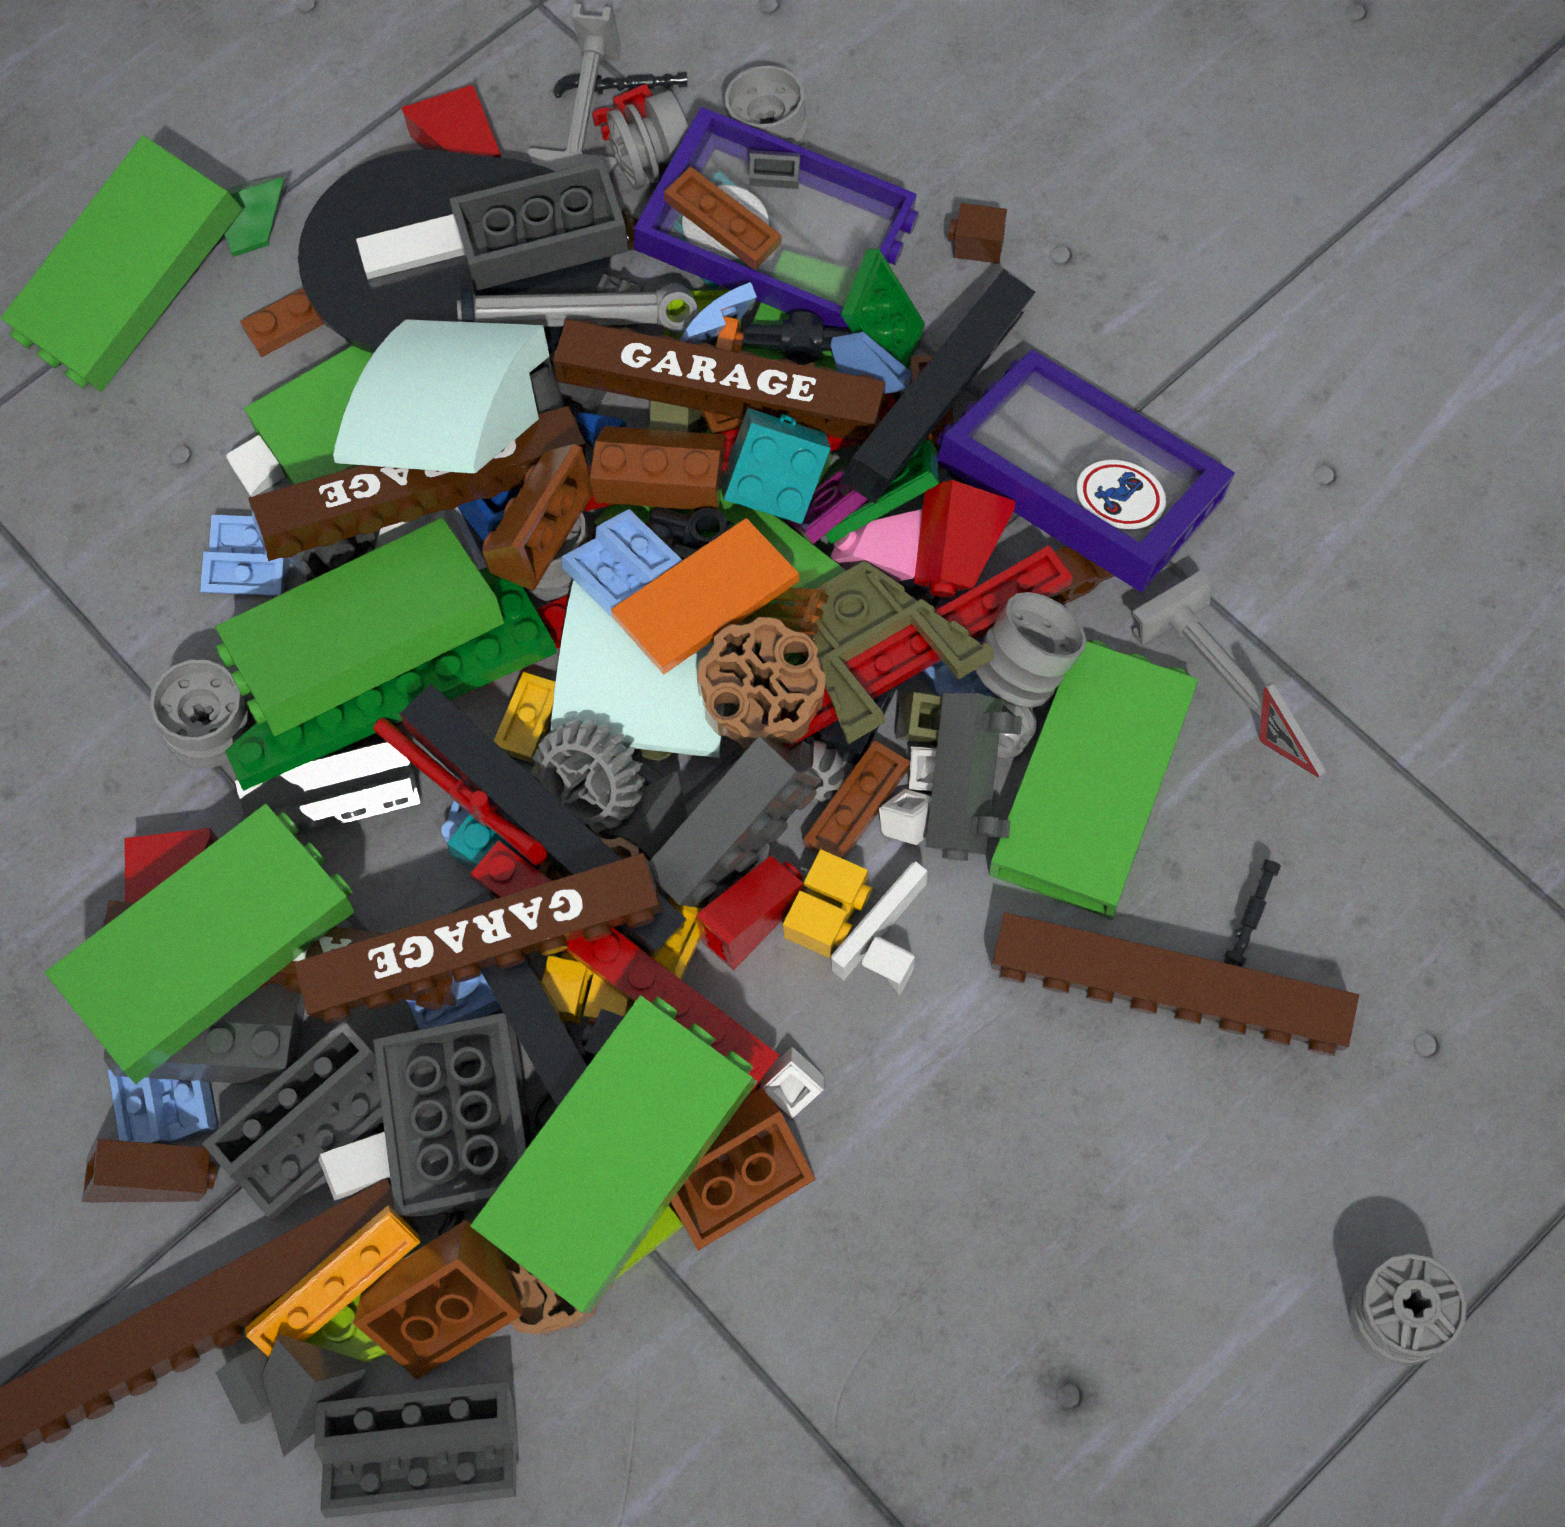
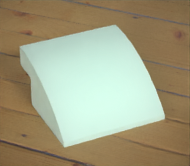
(442, 396)
(616, 684)

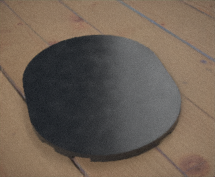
(398, 193)

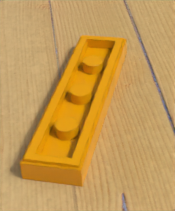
(335, 1281)

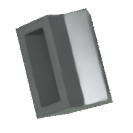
(775, 164)
(245, 1386)

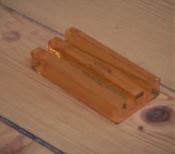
(813, 597)

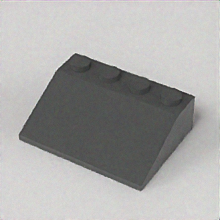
(243, 1046)
(451, 1113)

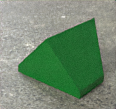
(254, 222)

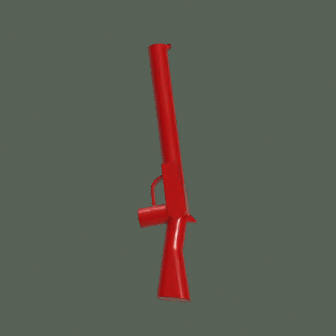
(473, 802)

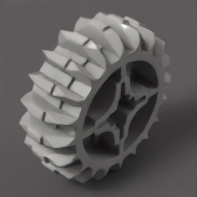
(611, 785)

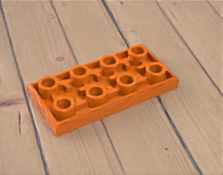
(704, 595)

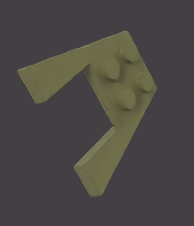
(862, 612)

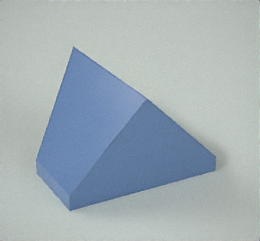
(861, 355)

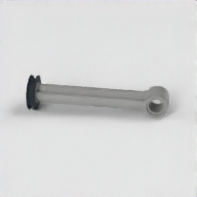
(596, 307)

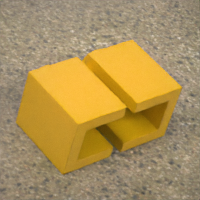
(822, 912)
(569, 985)

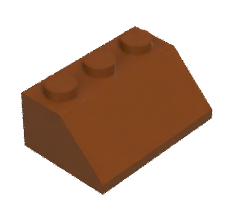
(658, 468)
(539, 517)
(742, 1172)
(439, 1301)

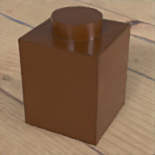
(978, 233)

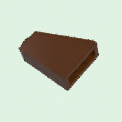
(147, 1172)

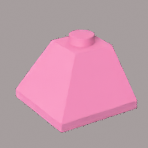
(884, 543)

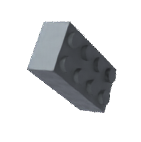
(539, 225)
(734, 824)

